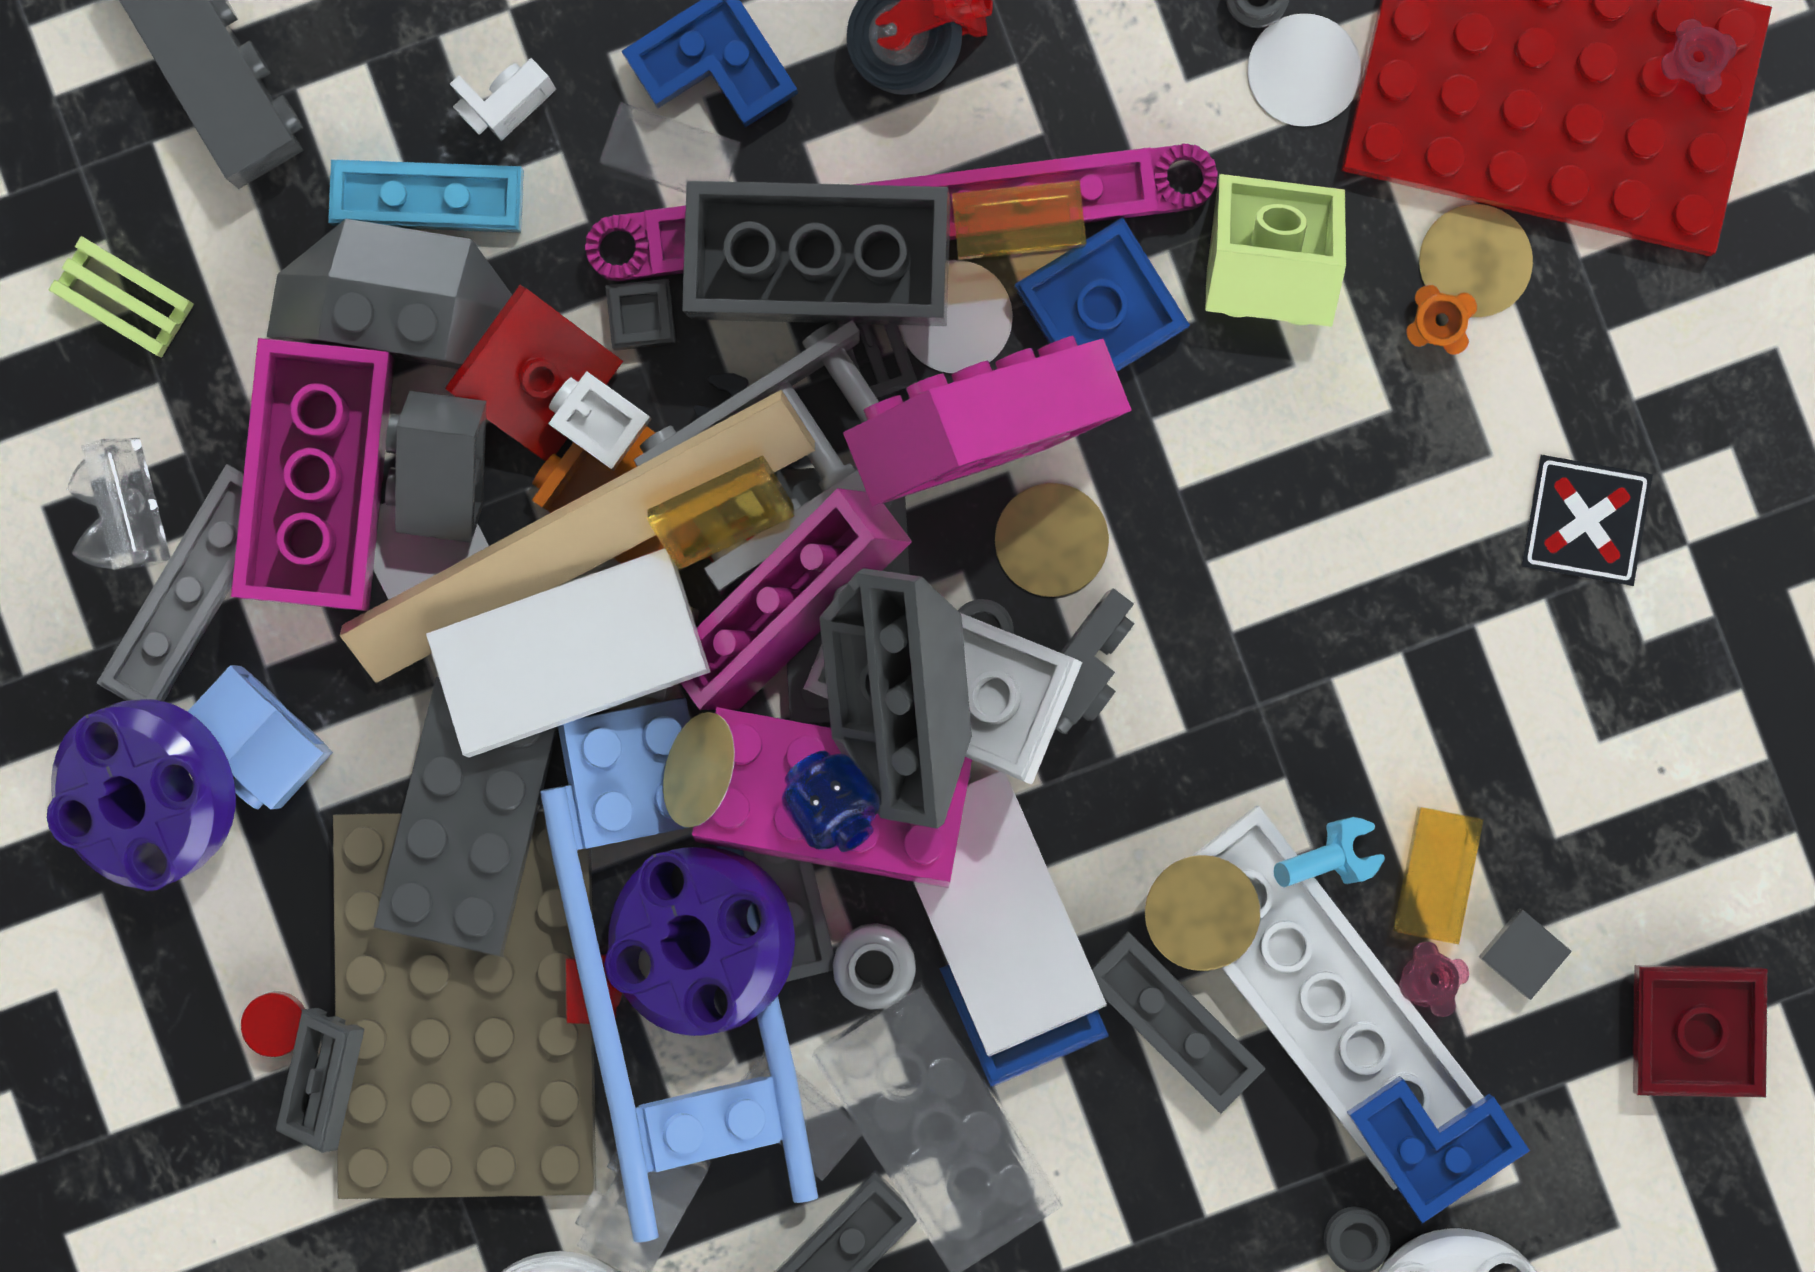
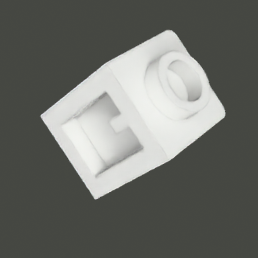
(514, 97)
(597, 419)

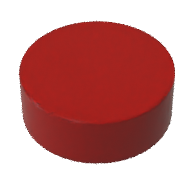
(272, 1023)

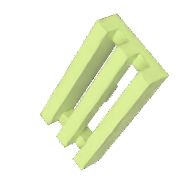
(75, 269)

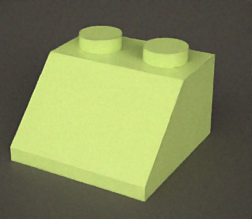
(1276, 251)

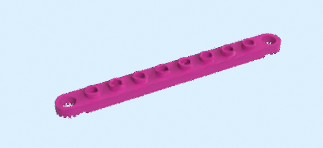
(1110, 184)

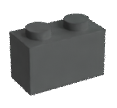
(437, 466)

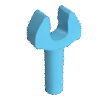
(1336, 856)

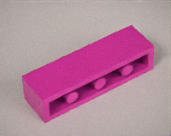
(786, 594)

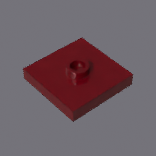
(1700, 1031)

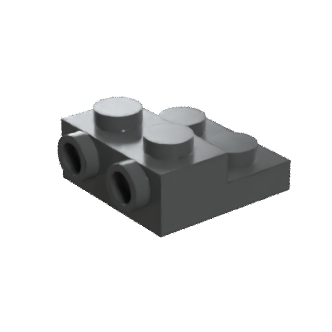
(1100, 631)

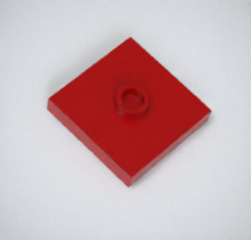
(523, 366)

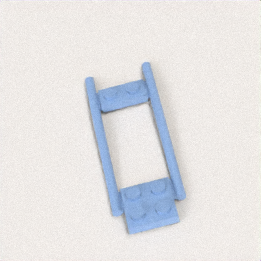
(616, 796)

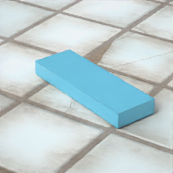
(427, 195)

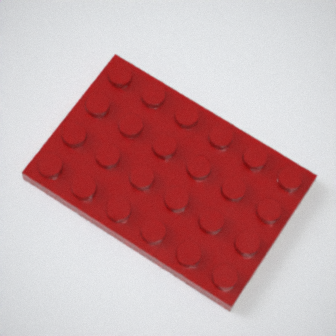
(1559, 111)

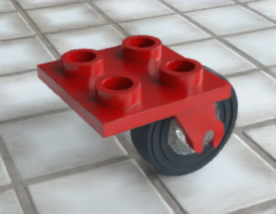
(911, 42)

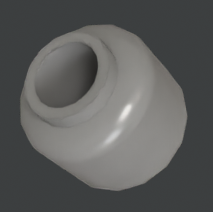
(874, 966)

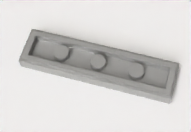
(181, 599)

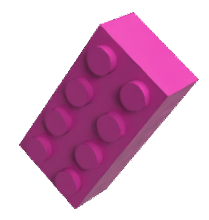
(984, 417)
(313, 475)
(755, 820)

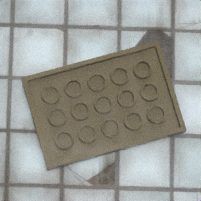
(463, 1053)

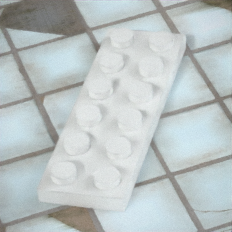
(1331, 994)

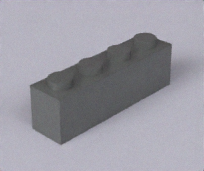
(219, 84)

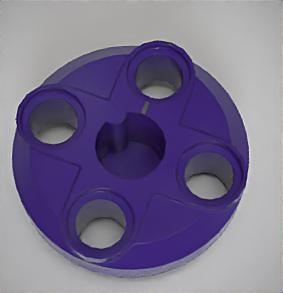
(129, 795)
(700, 940)

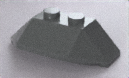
(389, 292)
(898, 691)

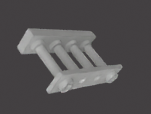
(823, 348)

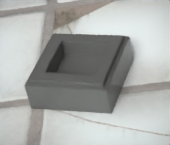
(641, 314)
(1525, 954)

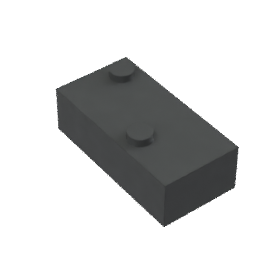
(816, 253)

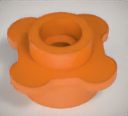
(1456, 308)

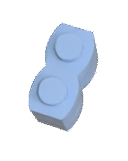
(261, 738)

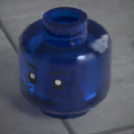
(830, 801)

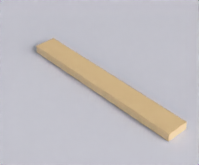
(571, 537)

